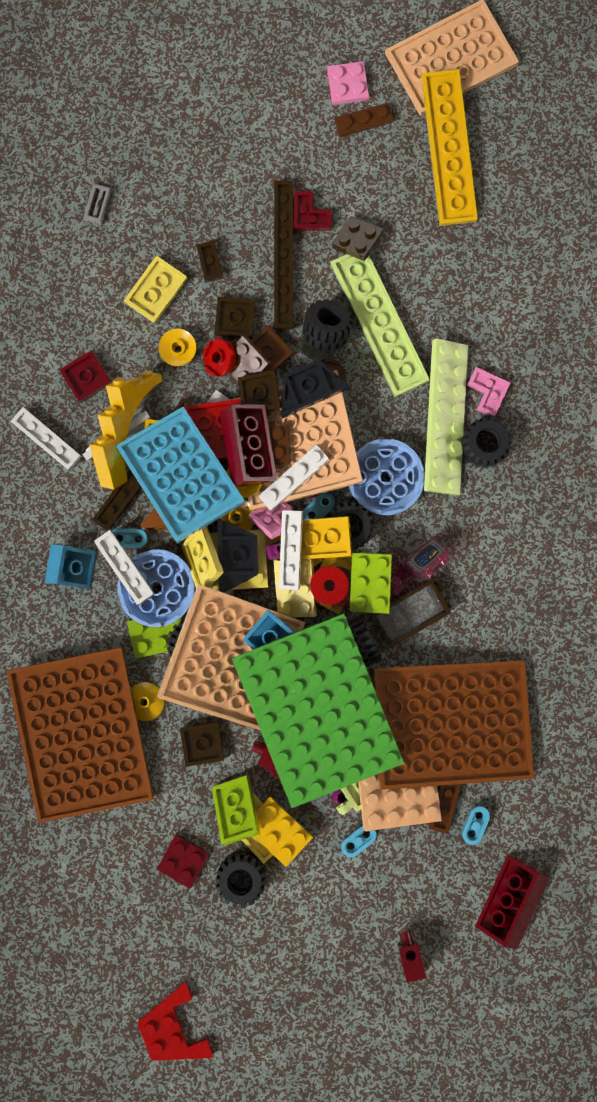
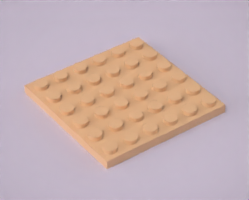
(330, 429)
(202, 663)

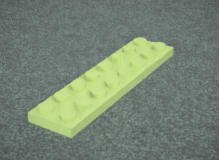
(380, 323)
(446, 417)

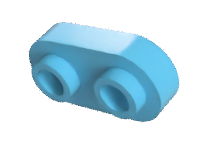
(318, 508)
(129, 537)
(476, 824)
(359, 841)

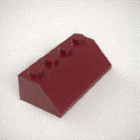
(248, 445)
(512, 902)

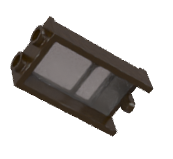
(412, 613)

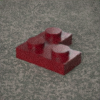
(305, 217)

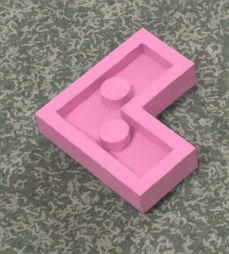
(493, 389)
(269, 521)

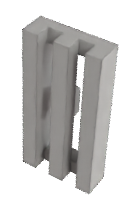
(94, 219)

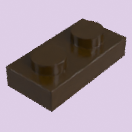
(209, 261)

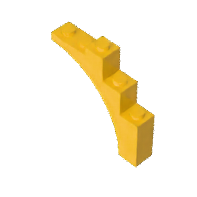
(115, 423)

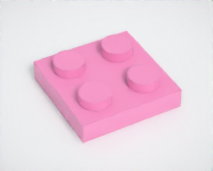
(347, 83)

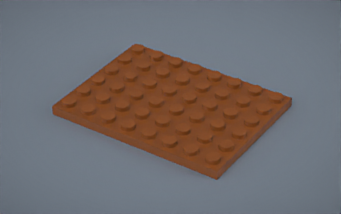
(456, 723)
(80, 734)

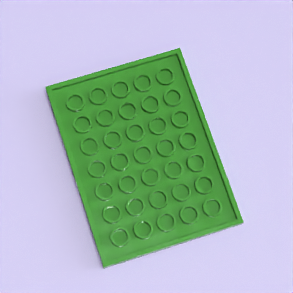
(317, 710)

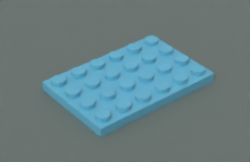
(180, 474)

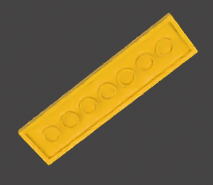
(449, 147)

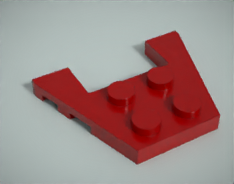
(164, 1033)

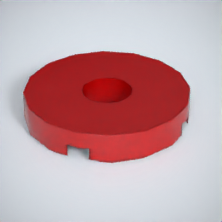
(227, 360)
(340, 585)

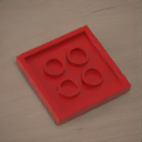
(209, 423)

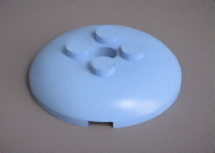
(404, 472)
(176, 592)

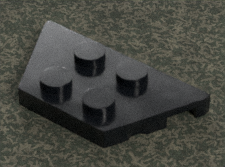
(309, 386)
(236, 554)

